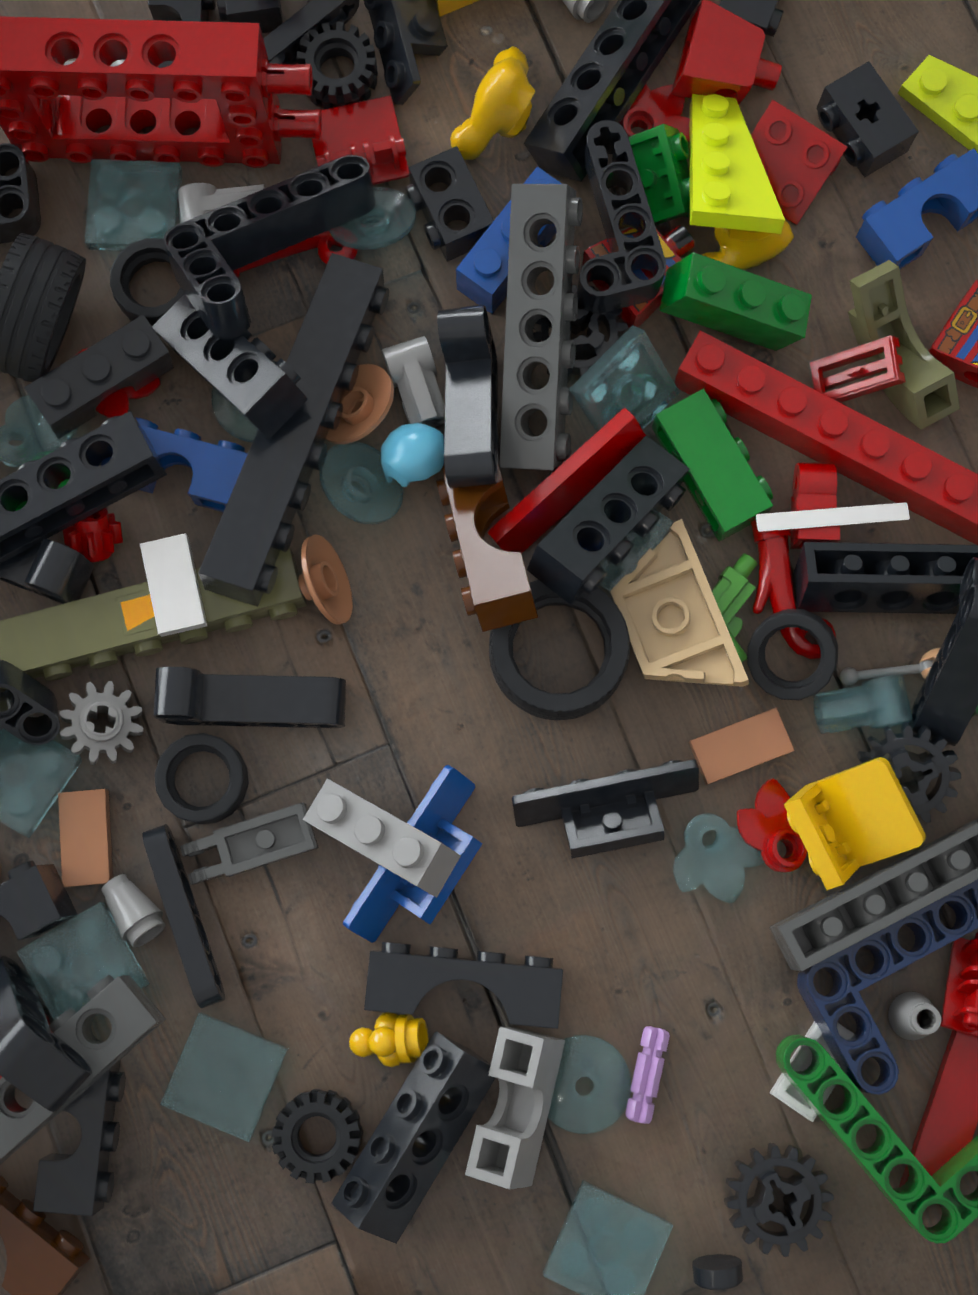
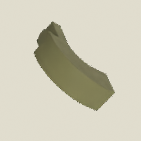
(882, 312)

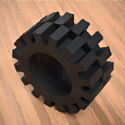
(339, 43)
(287, 1141)

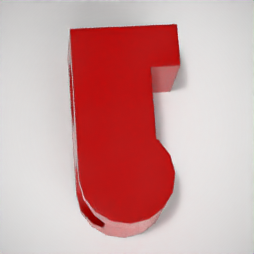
(814, 489)

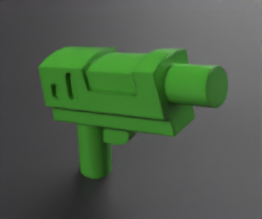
(732, 592)

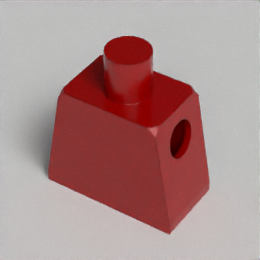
(723, 56)

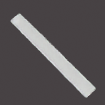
(832, 517)

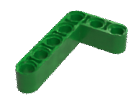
(887, 1150)

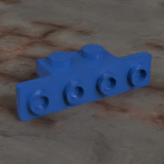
(388, 890)

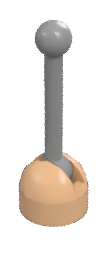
(850, 676)

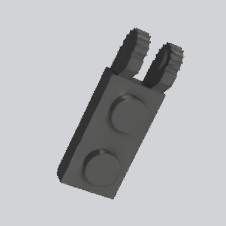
(254, 843)

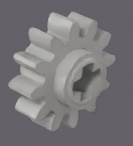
(84, 730)

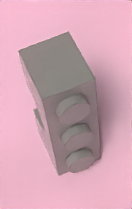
(382, 837)
(510, 1142)

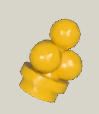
(393, 1040)

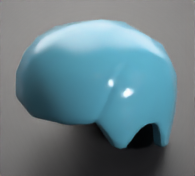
(412, 453)

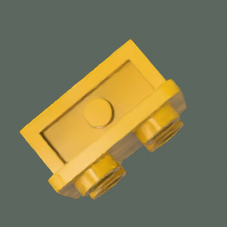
(853, 820)

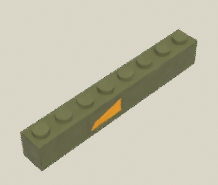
(124, 622)

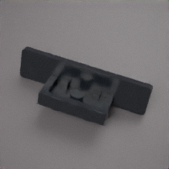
(399, 33)
(609, 810)

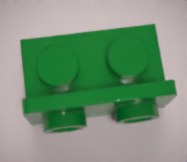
(663, 171)

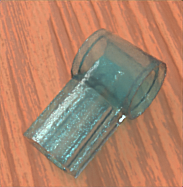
(873, 704)

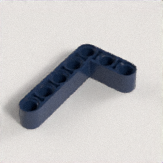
(888, 958)

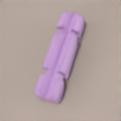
(647, 1075)

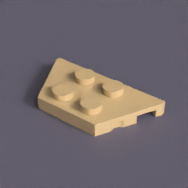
(676, 617)

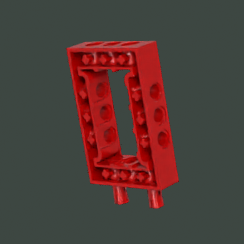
(214, 84)

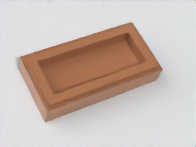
(741, 746)
(85, 837)

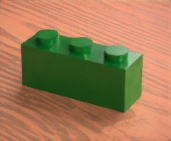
(735, 302)
(718, 464)

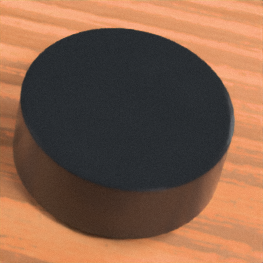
(717, 1271)

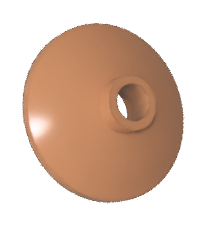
(364, 405)
(325, 580)

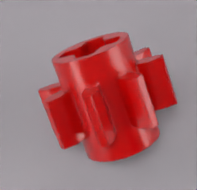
(95, 536)

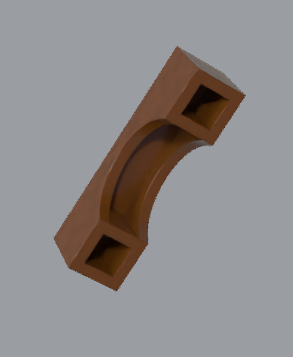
(496, 578)
(37, 1255)

